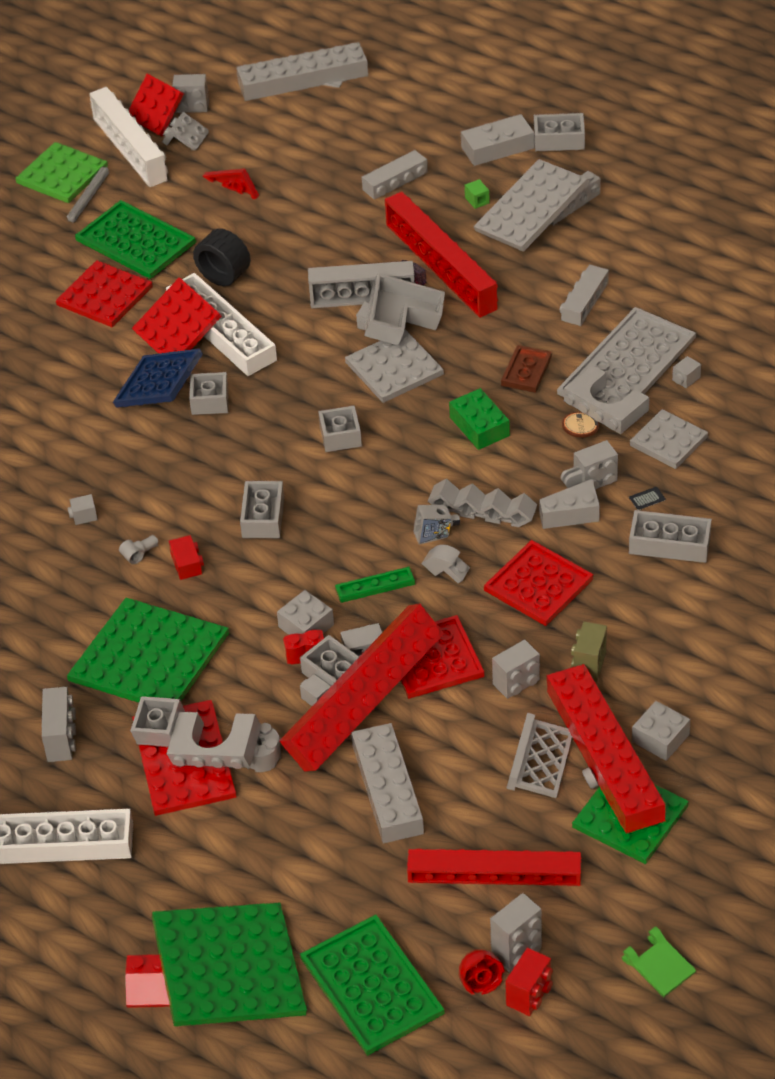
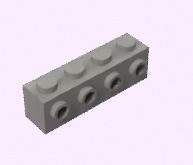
(587, 194)

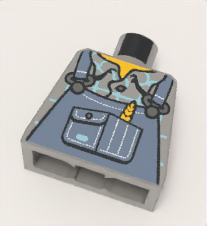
(433, 523)

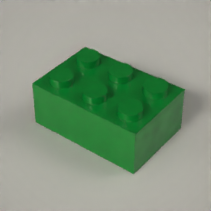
(479, 419)

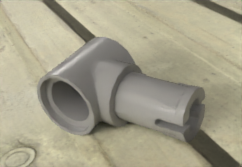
(135, 550)

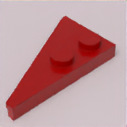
(235, 180)

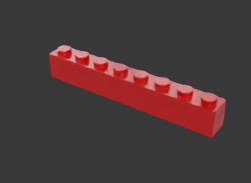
(494, 867)

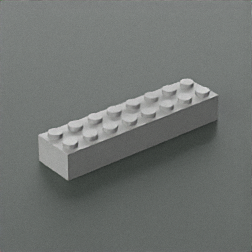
(302, 71)

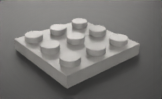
(669, 439)

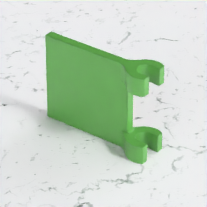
(660, 964)

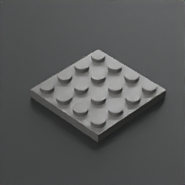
(394, 368)

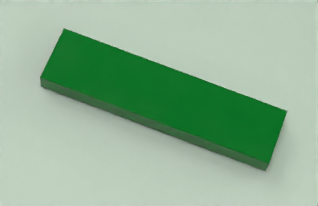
(375, 584)

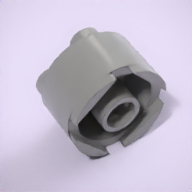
(267, 749)

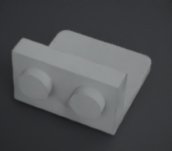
(186, 130)

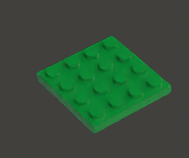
(602, 824)

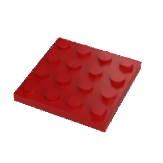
(104, 293)
(177, 319)
(538, 582)
(446, 663)

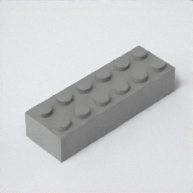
(351, 283)
(387, 783)

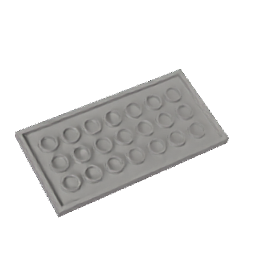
(635, 355)

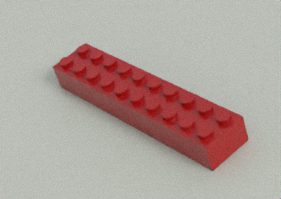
(441, 254)
(361, 688)
(606, 749)

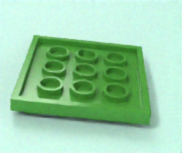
(61, 172)

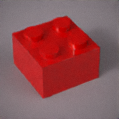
(528, 982)

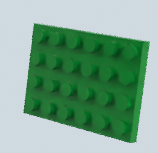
(135, 239)
(372, 984)

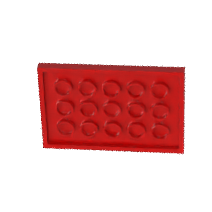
(187, 786)

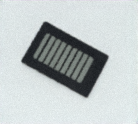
(647, 498)

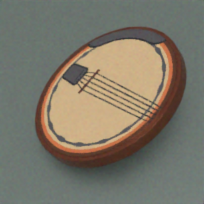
(579, 425)

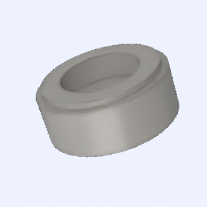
(590, 778)

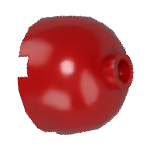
(480, 971)

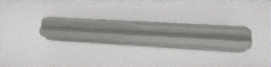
(87, 194)

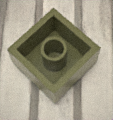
(590, 648)

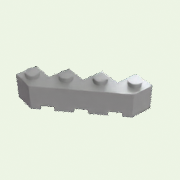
(492, 506)

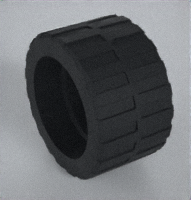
(221, 257)

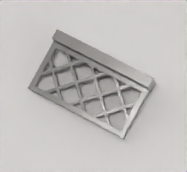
(521, 757)

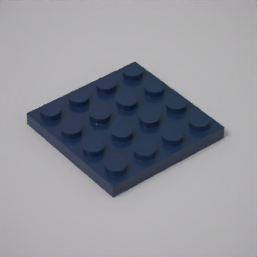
(157, 378)

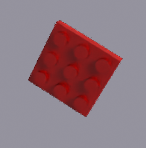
(155, 104)

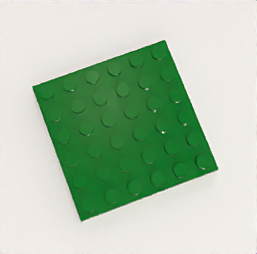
(148, 653)
(228, 964)

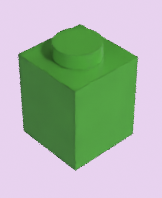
(477, 194)

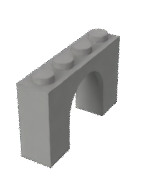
(616, 415)
(233, 752)

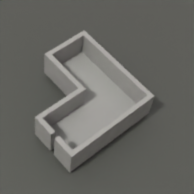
(398, 302)

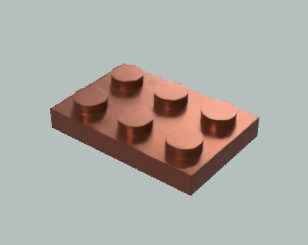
(526, 368)

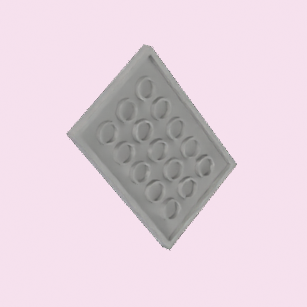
(531, 205)

